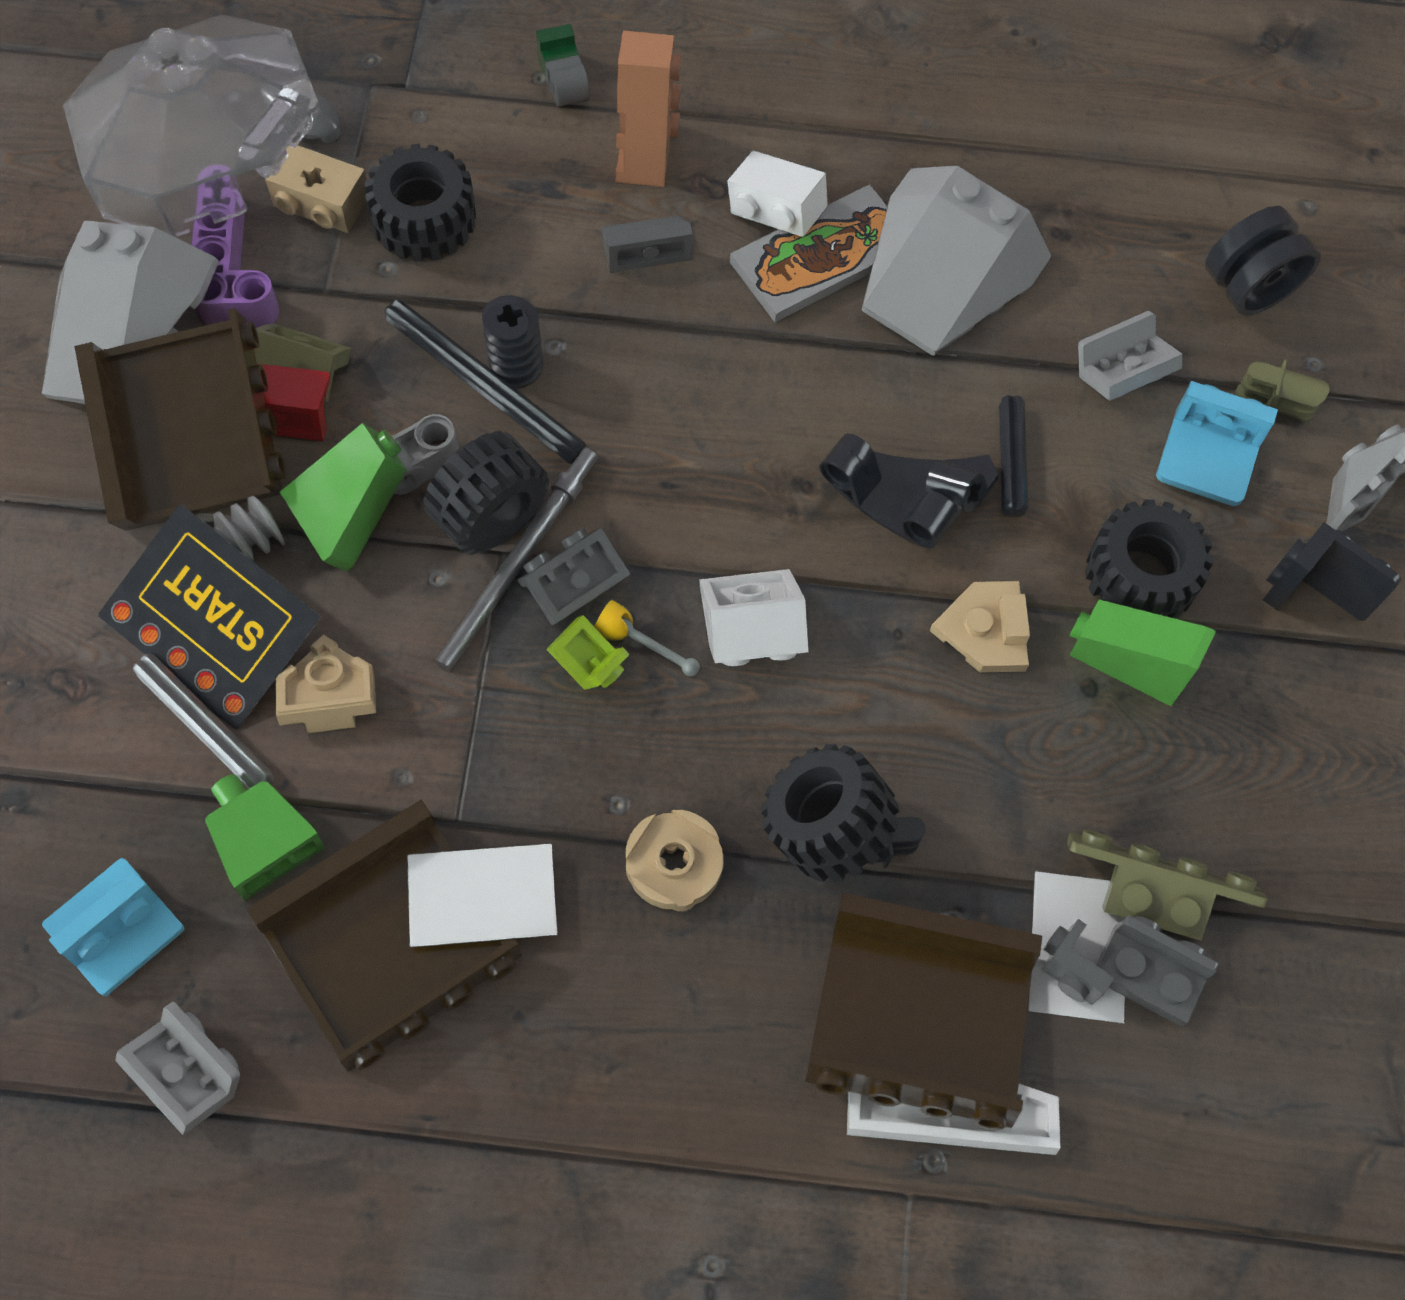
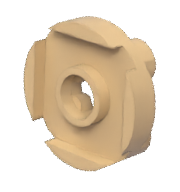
(680, 887)

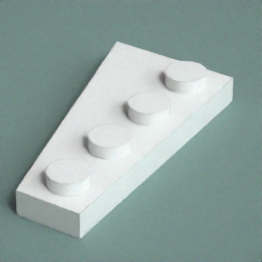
(1033, 1132)

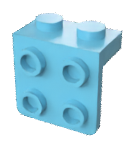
(1214, 443)

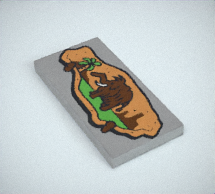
(795, 270)

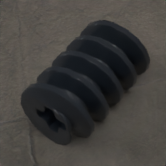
(513, 340)

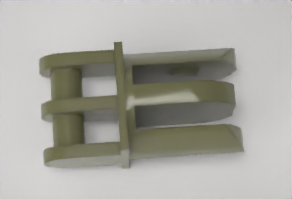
(1283, 390)

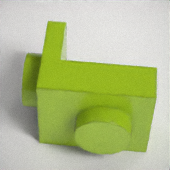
(588, 655)

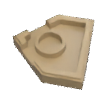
(988, 626)
(325, 689)

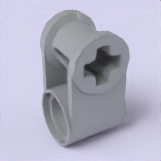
(417, 453)

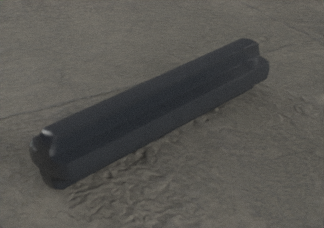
(1013, 456)

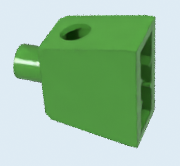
(258, 835)

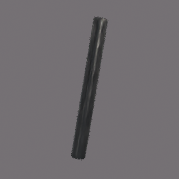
(484, 381)

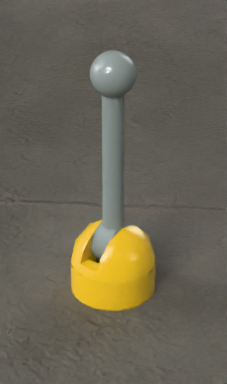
(617, 623)

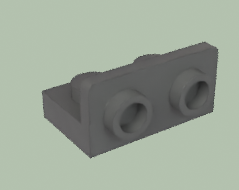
(574, 574)
(1156, 968)

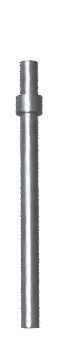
(564, 490)

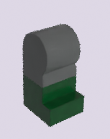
(562, 65)

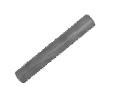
(201, 721)

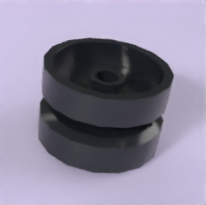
(1262, 260)

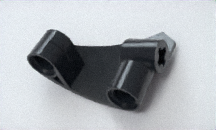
(908, 494)

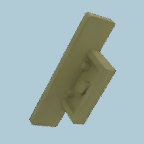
(1163, 891)

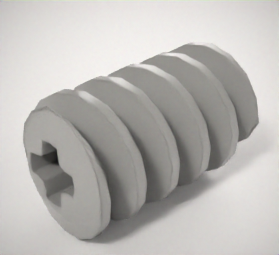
(248, 527)

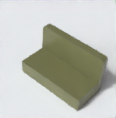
(299, 350)

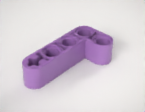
(230, 287)

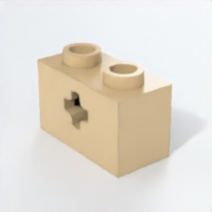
(319, 188)

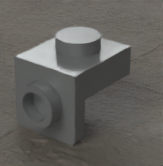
(1076, 974)

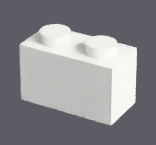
(777, 193)

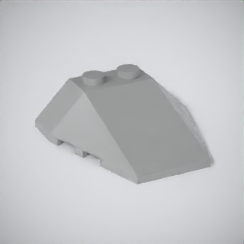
(950, 256)
(117, 291)
(1366, 478)

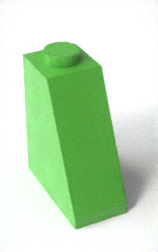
(346, 494)
(1141, 648)

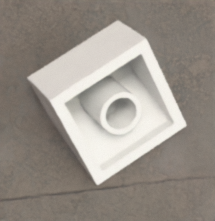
(754, 617)

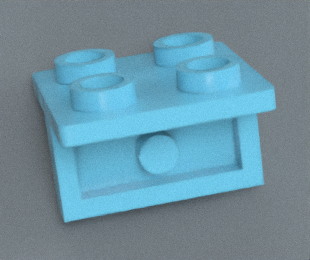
(112, 927)

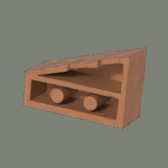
(646, 106)

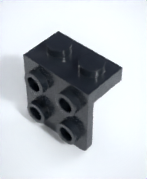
(1336, 570)

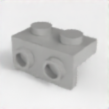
(1126, 357)
(180, 1068)

